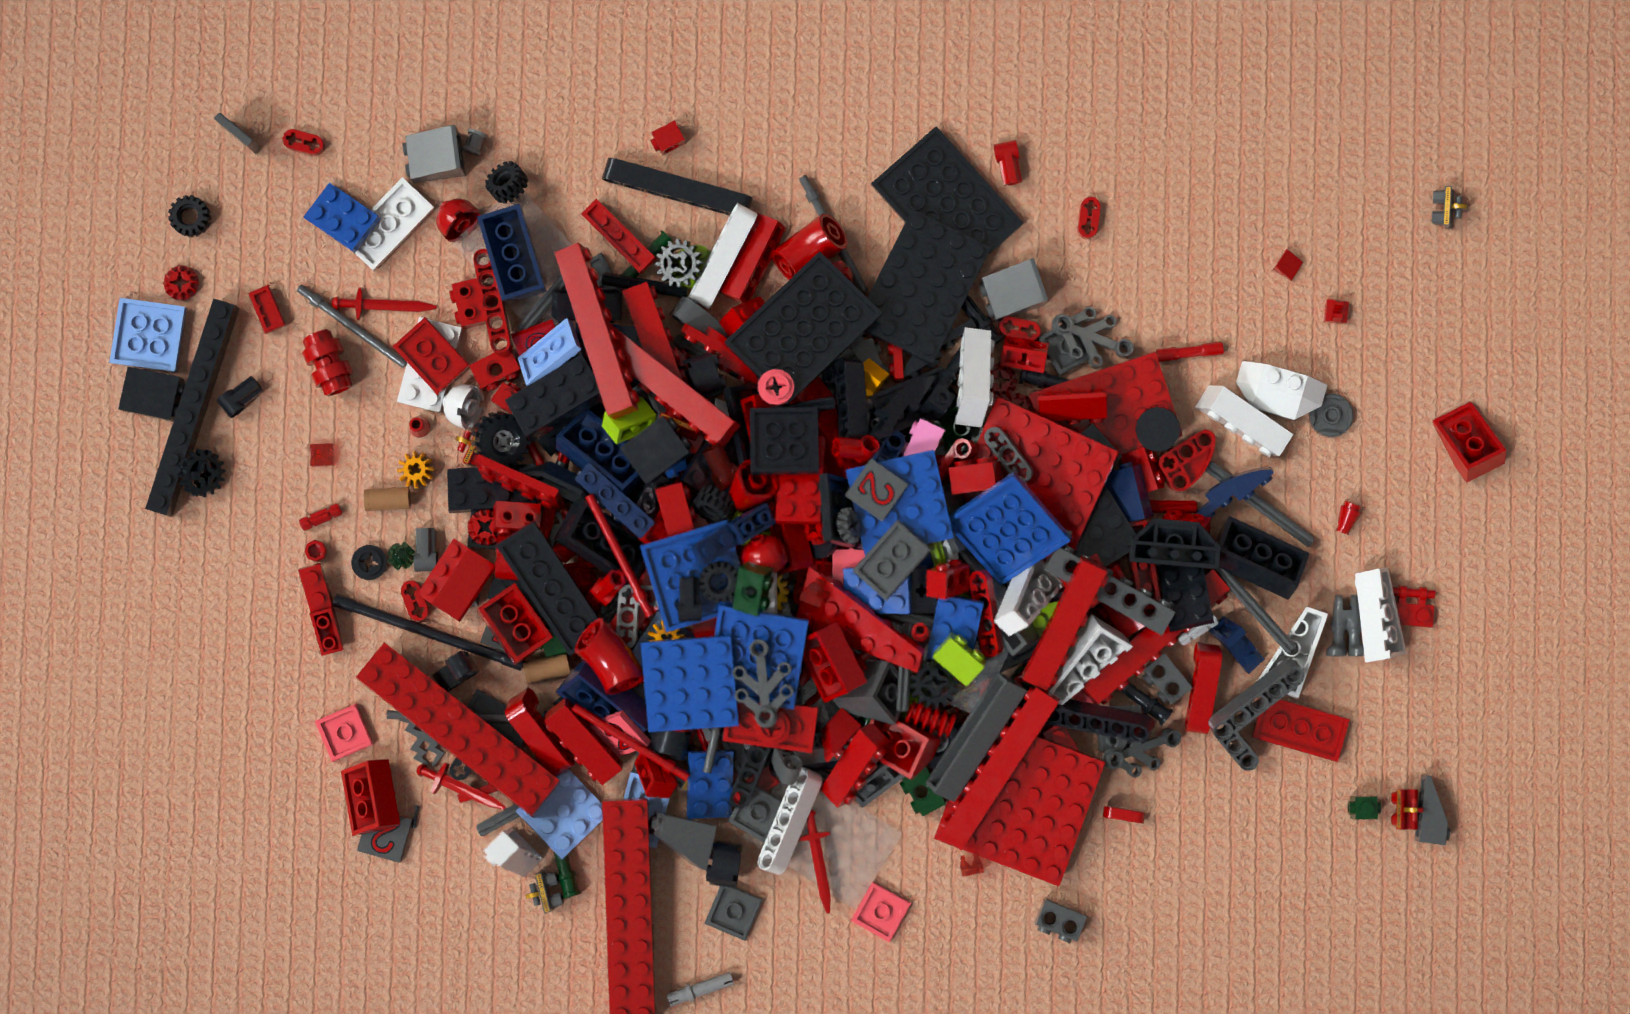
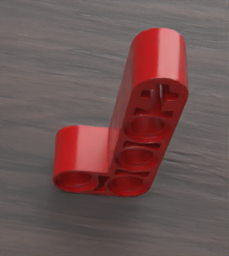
(1204, 683)
(529, 724)

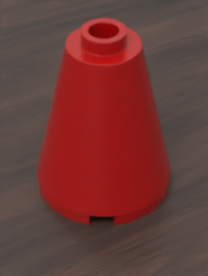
(750, 489)

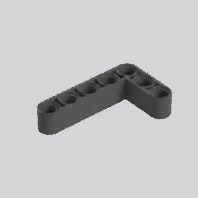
(1252, 710)

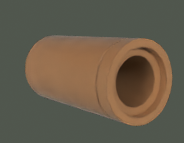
(387, 499)
(547, 668)

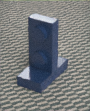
(1237, 644)

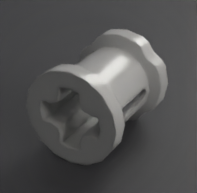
(474, 142)

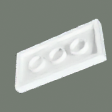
(400, 215)
(414, 389)

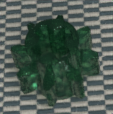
(401, 555)

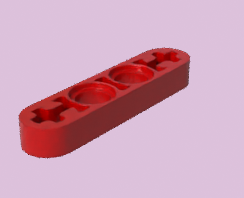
(988, 613)

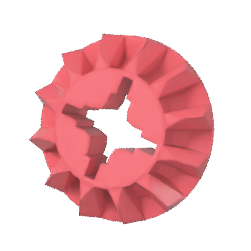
(782, 378)

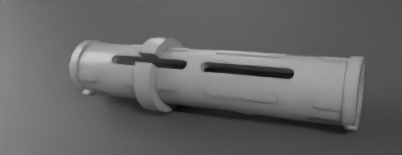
(700, 989)

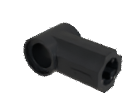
(235, 399)
(689, 605)

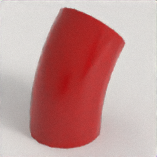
(820, 235)
(609, 657)

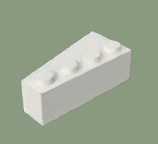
(975, 377)
(1244, 420)
(1026, 597)
(1379, 616)
(1305, 636)
(1094, 649)
(513, 853)

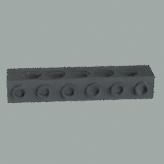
(1156, 621)

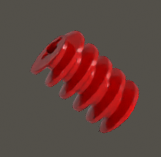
(931, 718)

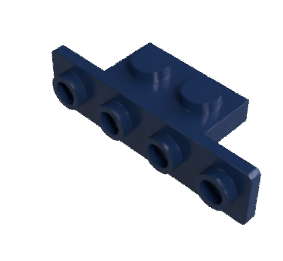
(613, 499)

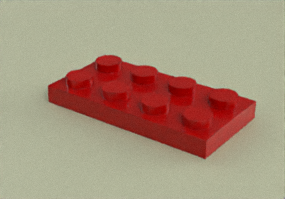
(514, 480)
(800, 495)
(1302, 729)
(801, 734)

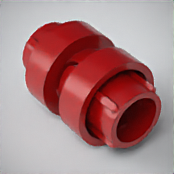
(323, 352)

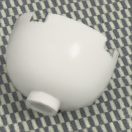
(462, 405)

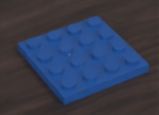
(920, 506)
(1008, 528)
(674, 558)
(785, 640)
(689, 683)

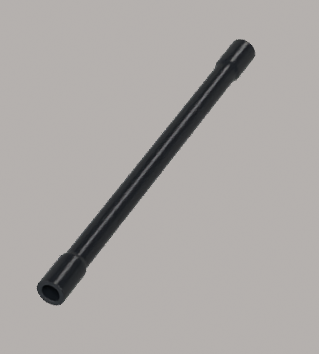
(353, 606)

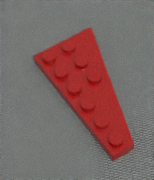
(860, 625)

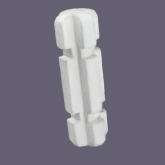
(1195, 632)

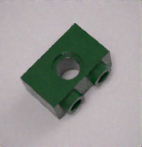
(745, 598)
(929, 802)

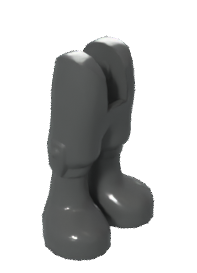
(1342, 621)

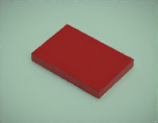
(431, 356)

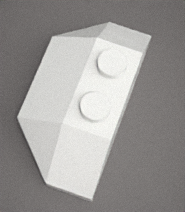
(1279, 390)

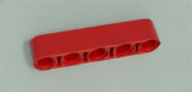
(495, 313)

